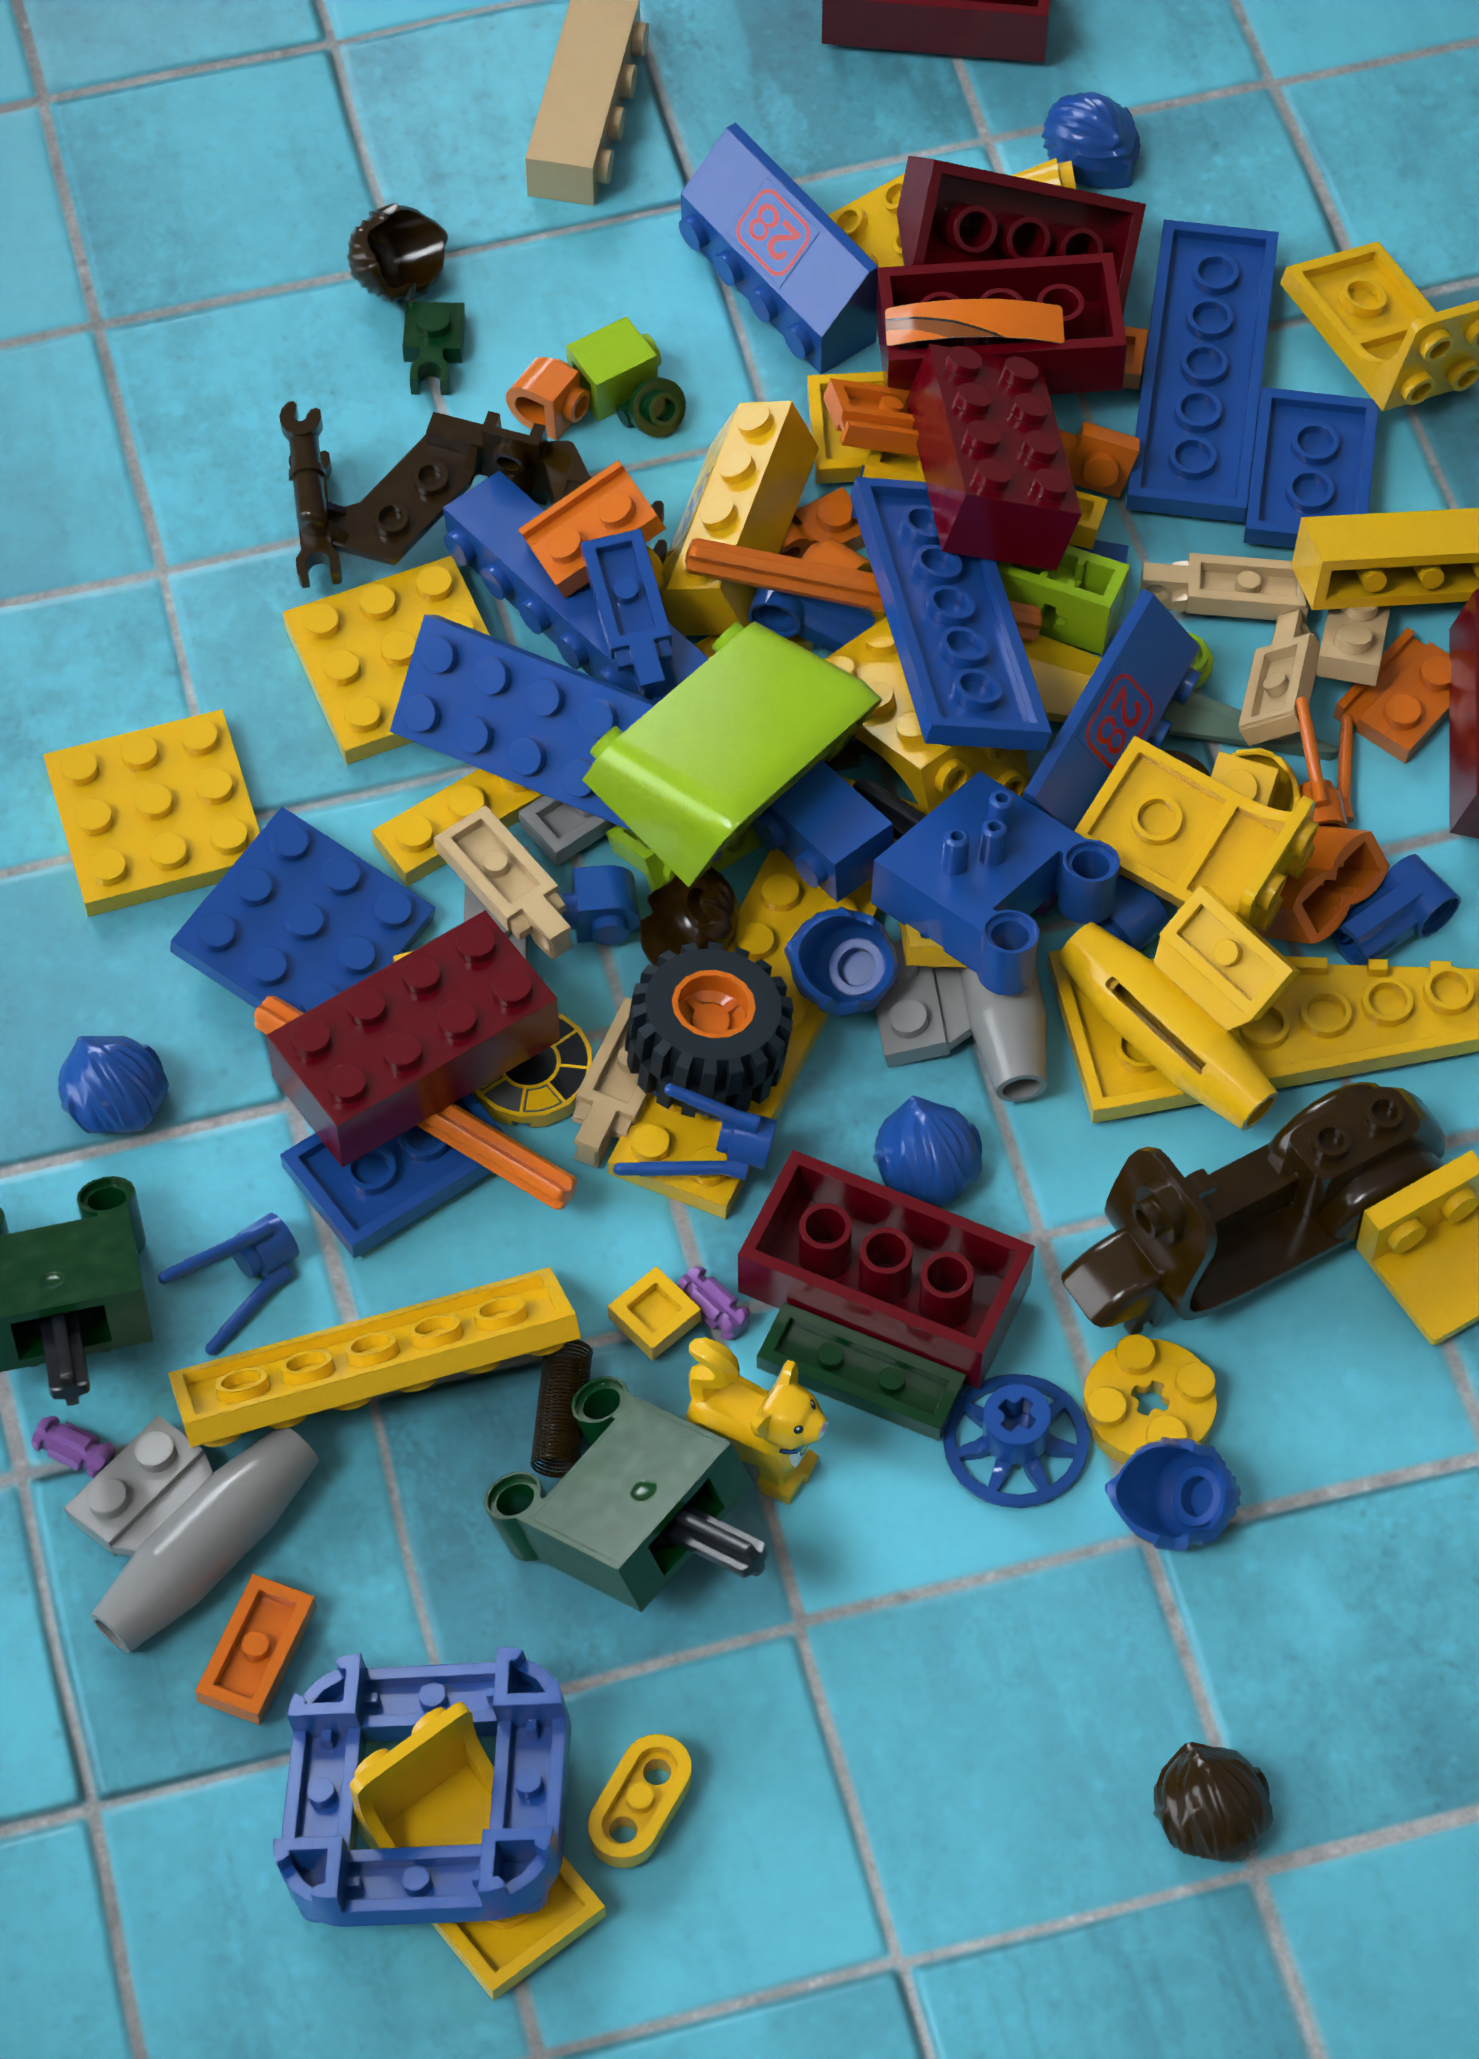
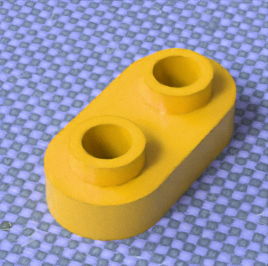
(637, 1803)

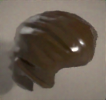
(397, 253)
(689, 915)
(1212, 1803)

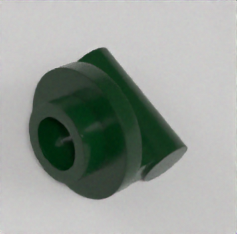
(654, 407)

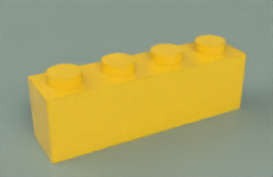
(1388, 558)

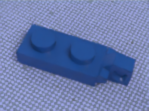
(629, 607)

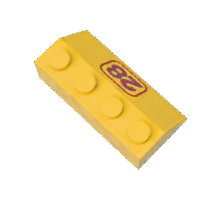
(742, 500)

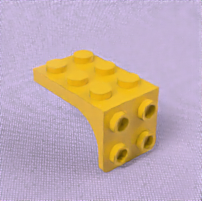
(1386, 326)
(895, 734)
(1192, 831)
(440, 1794)

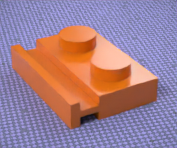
(871, 416)
(596, 509)
(1407, 698)

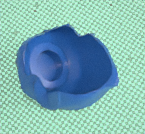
(1095, 137)
(843, 961)
(112, 1084)
(928, 1151)
(1175, 1493)

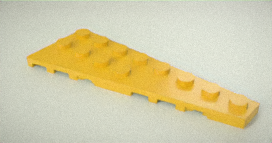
(1319, 1029)

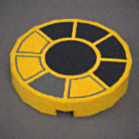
(542, 1086)

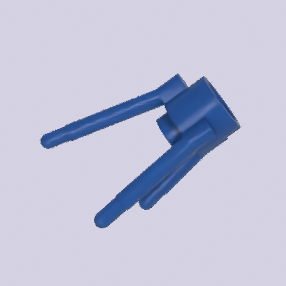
(742, 1136)
(257, 1249)

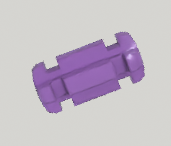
(716, 1303)
(72, 1446)

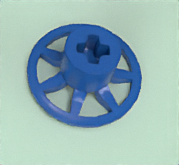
(1016, 1433)

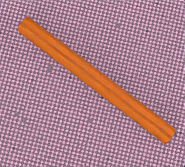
(810, 579)
(466, 1133)

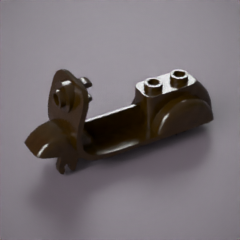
(1256, 1220)

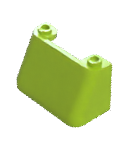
(727, 745)

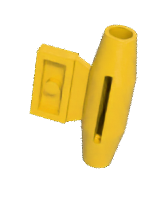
(1182, 1006)

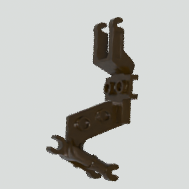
(419, 486)

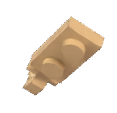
(1226, 586)
(1277, 679)
(506, 880)
(608, 1095)

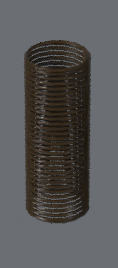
(561, 1418)

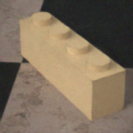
(585, 99)

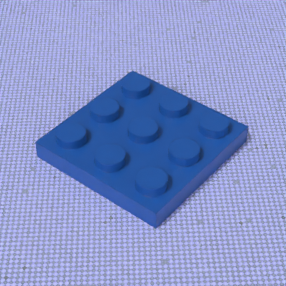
(299, 919)

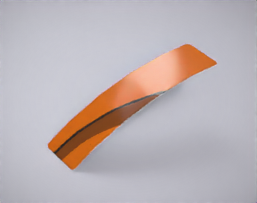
(974, 319)

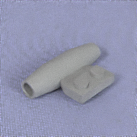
(943, 1006)
(181, 1521)

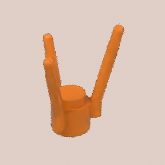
(1332, 805)

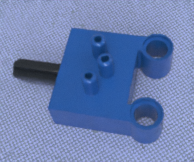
(980, 871)

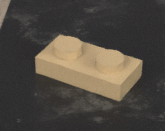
(1353, 644)

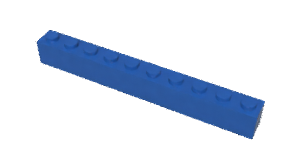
(817, 823)

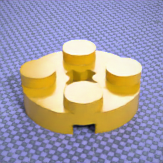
(1144, 1367)

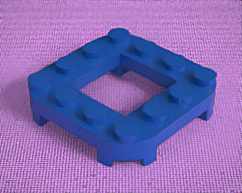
(427, 1883)

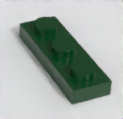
(863, 1371)

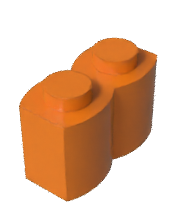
(1340, 873)

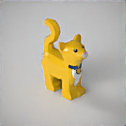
(763, 1425)

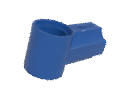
(815, 620)
(1405, 904)

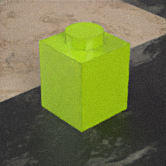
(613, 364)

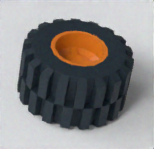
(709, 1027)

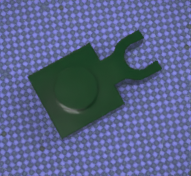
(433, 340)

